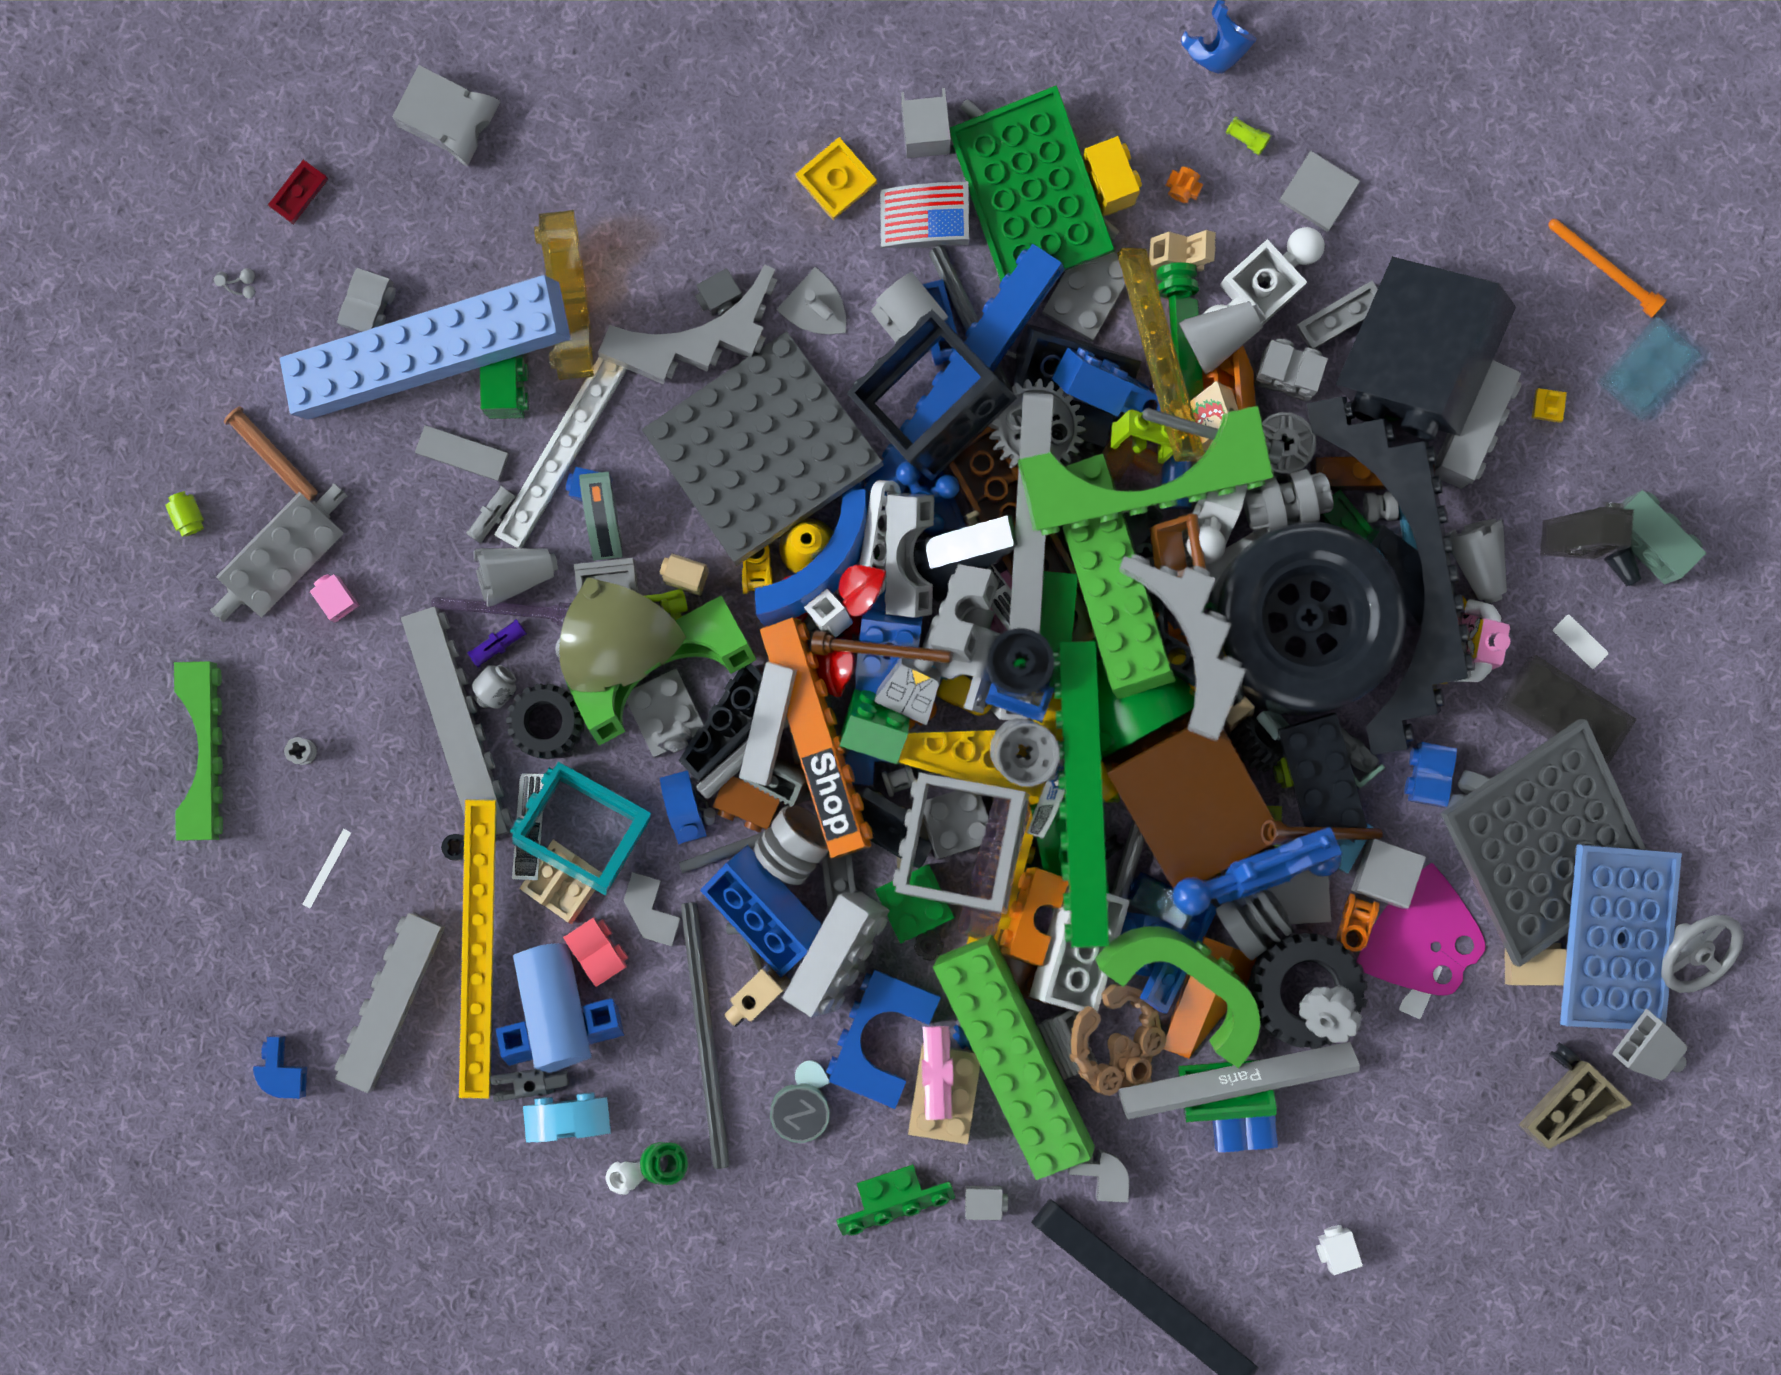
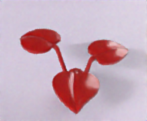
(860, 589)

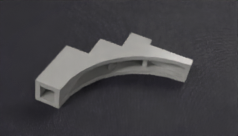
(655, 353)
(1186, 597)

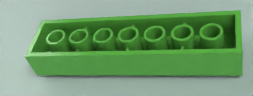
(1116, 603)
(1014, 1057)

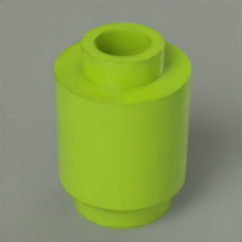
(184, 514)

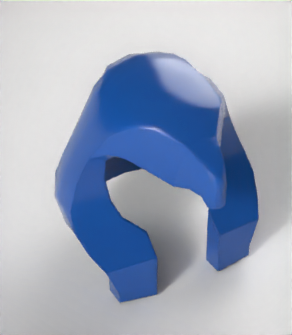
(1227, 47)

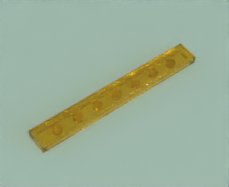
(1159, 349)

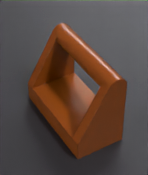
(1169, 546)

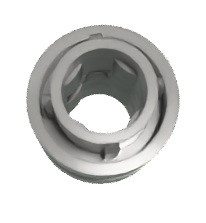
(1303, 496)

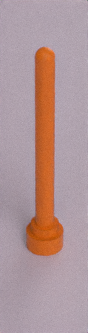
(1649, 301)

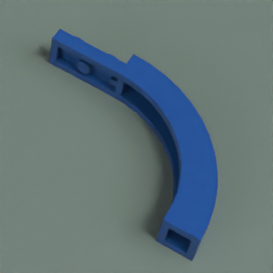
(844, 549)

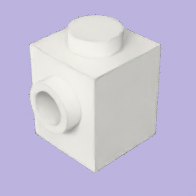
(1338, 1250)

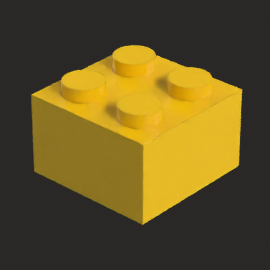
(1111, 175)

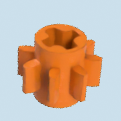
(1184, 185)

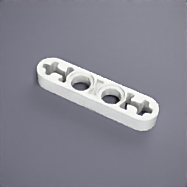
(872, 534)

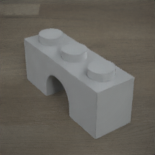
(968, 590)

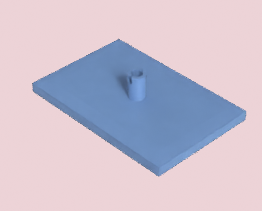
(1619, 935)

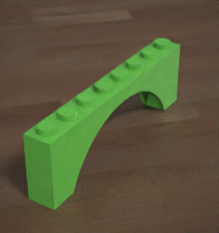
(1233, 459)

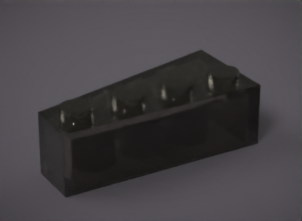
(1588, 533)

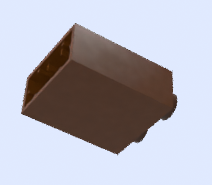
(1190, 800)

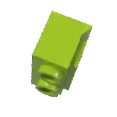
(1141, 430)

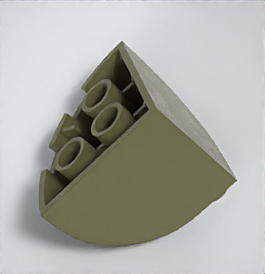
(614, 637)

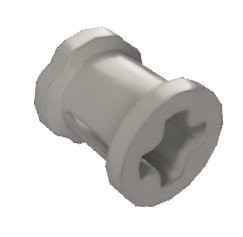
(307, 756)
(898, 780)

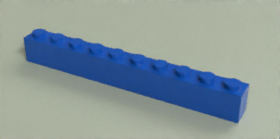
(990, 341)

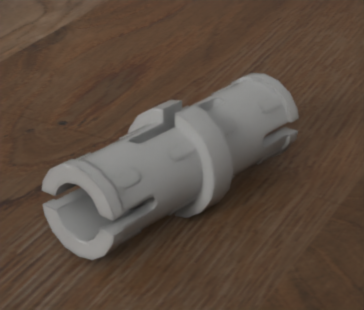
(490, 514)

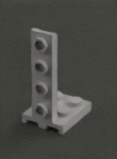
(665, 713)

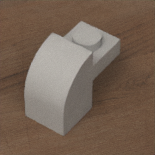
(1111, 1176)

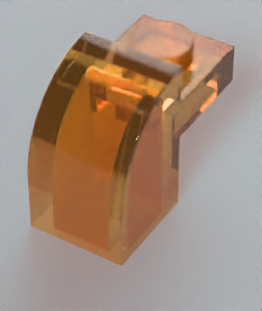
(1120, 458)

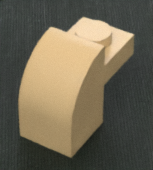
(1176, 248)

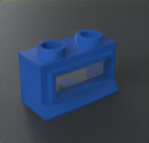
(1030, 707)

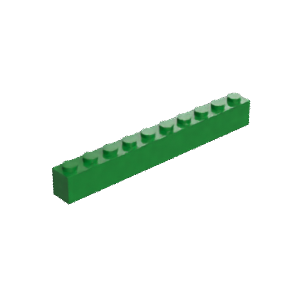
(1083, 795)

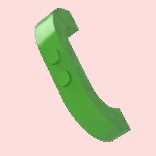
(1152, 944)

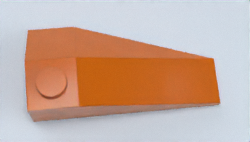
(1199, 1007)

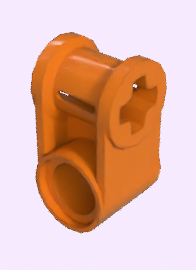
(1357, 921)

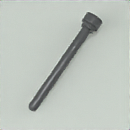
(1274, 447)

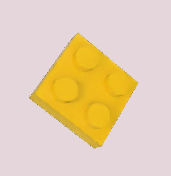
(836, 178)

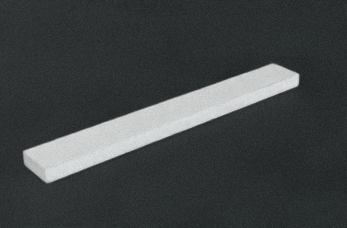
(560, 453)

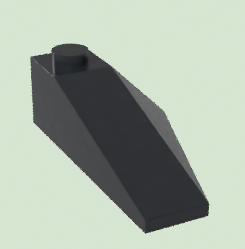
(1043, 349)

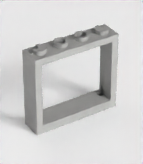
(1008, 854)

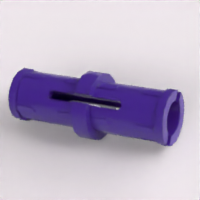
(482, 652)

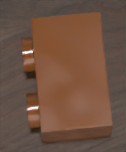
(747, 803)

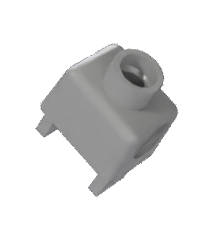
(981, 682)

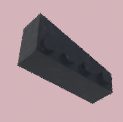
(726, 726)

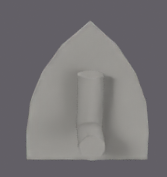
(815, 306)

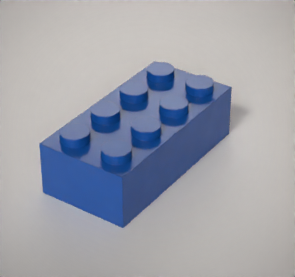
(763, 910)

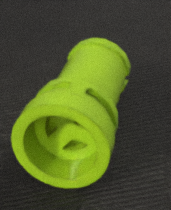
(1248, 135)

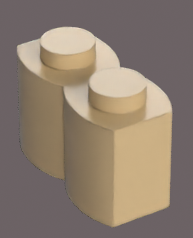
(684, 573)

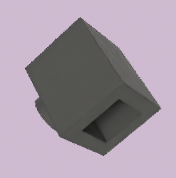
(718, 293)

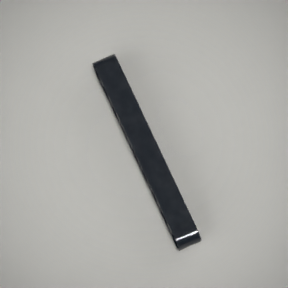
(1141, 1292)

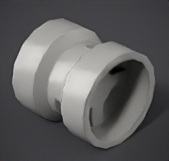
(1380, 507)

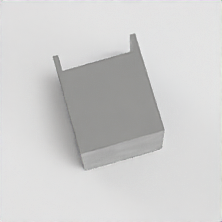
(925, 126)
(1388, 873)

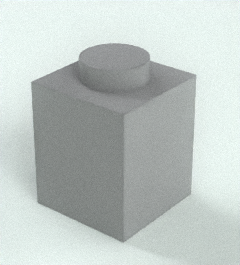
(985, 1202)

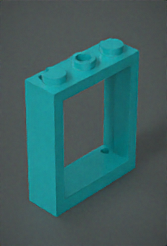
(602, 795)

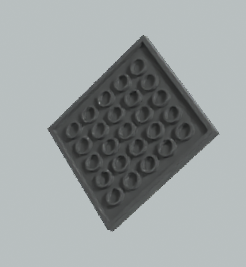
(762, 448)
(1525, 831)

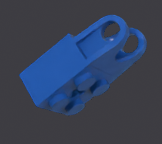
(1101, 383)
(883, 628)

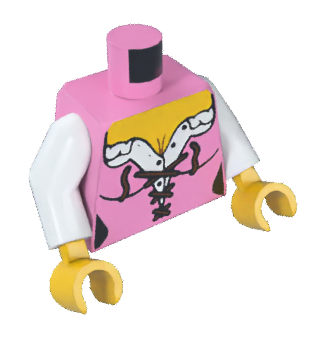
(1487, 638)

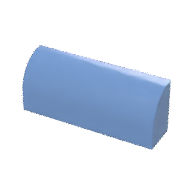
(551, 1007)

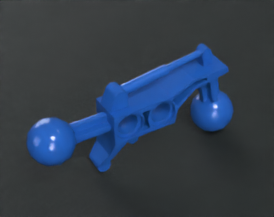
(1311, 852)

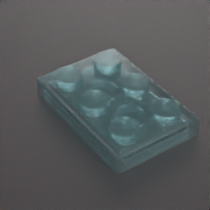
(1649, 368)

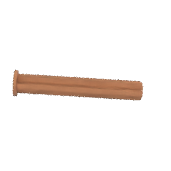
(270, 453)

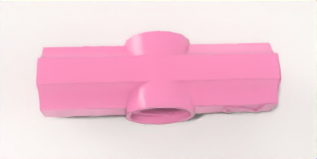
(937, 1072)

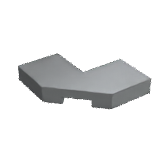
(640, 902)

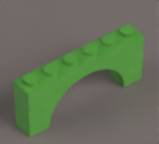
(708, 633)

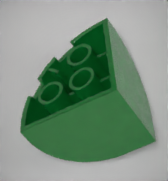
(1137, 714)

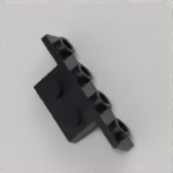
(888, 825)

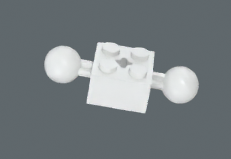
(1278, 270)
(1216, 521)

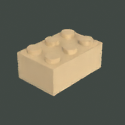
(963, 1094)

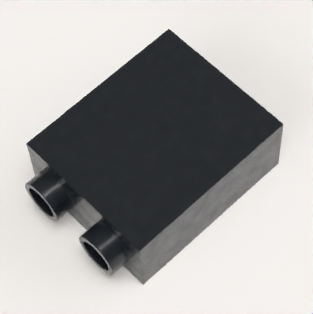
(1425, 348)

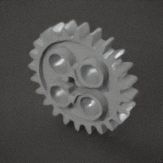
(1066, 424)

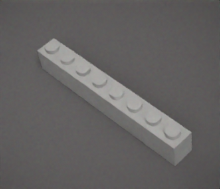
(454, 711)

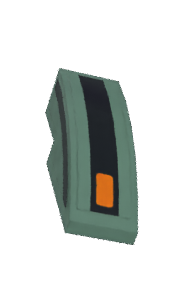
(601, 515)

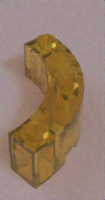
(562, 261)

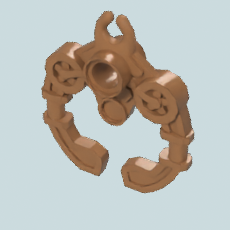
(1129, 1059)

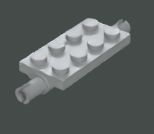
(280, 554)

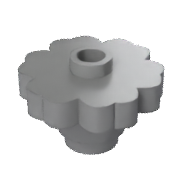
(1331, 1013)

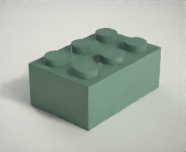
(1660, 540)

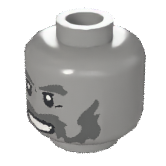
(494, 686)

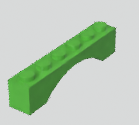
(198, 813)

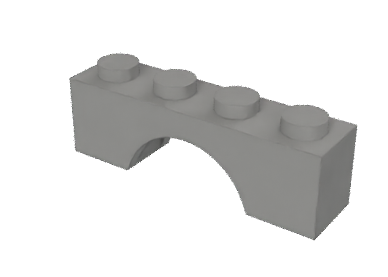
(906, 589)

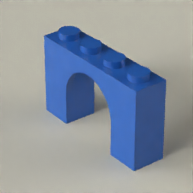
(852, 1067)

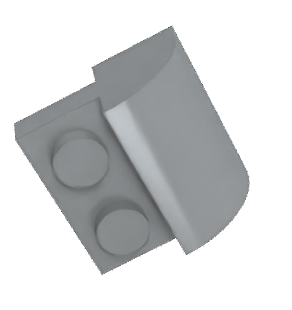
(903, 305)

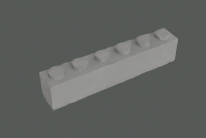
(389, 1003)

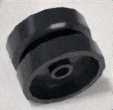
(1024, 645)

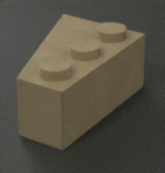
(1573, 1105)

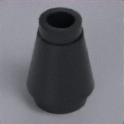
(1624, 566)

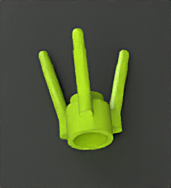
(672, 602)

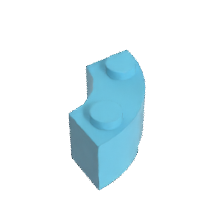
(565, 1119)

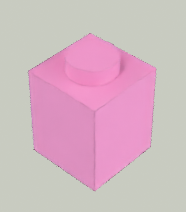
(333, 597)

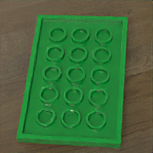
(1031, 183)

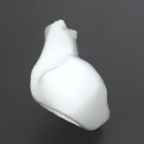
(624, 1177)

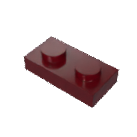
(298, 192)

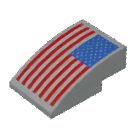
(925, 215)

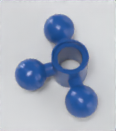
(946, 487)

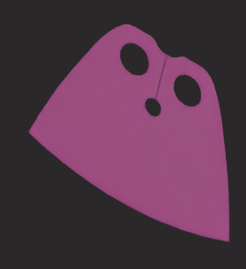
(1403, 938)

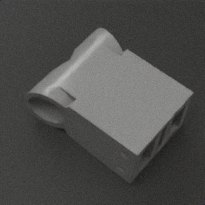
(444, 113)

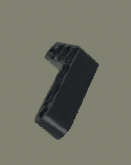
(1174, 647)

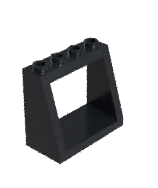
(959, 424)

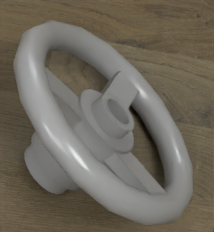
(1699, 950)

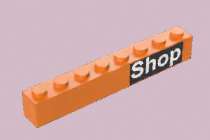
(817, 741)

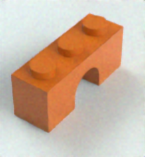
(1021, 938)

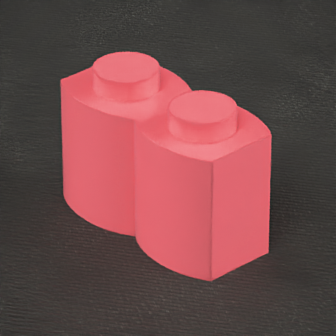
(596, 951)

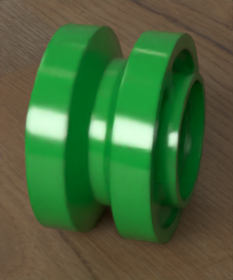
(1177, 280)
(651, 1160)

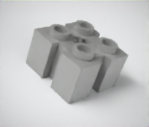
(1290, 370)

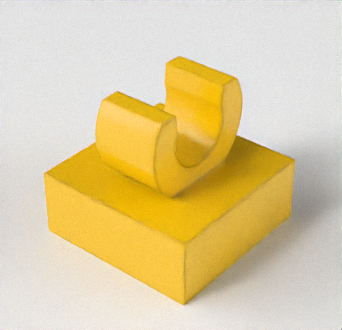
(1549, 405)

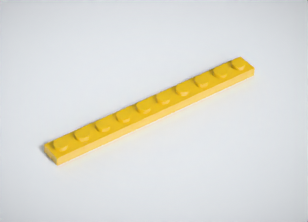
(477, 948)

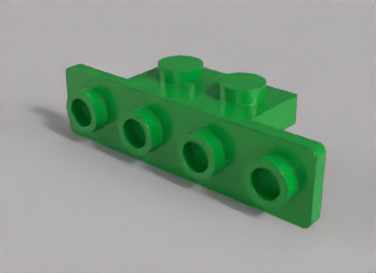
(892, 1197)

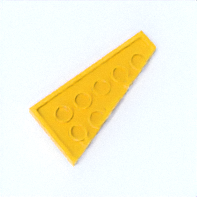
(964, 757)

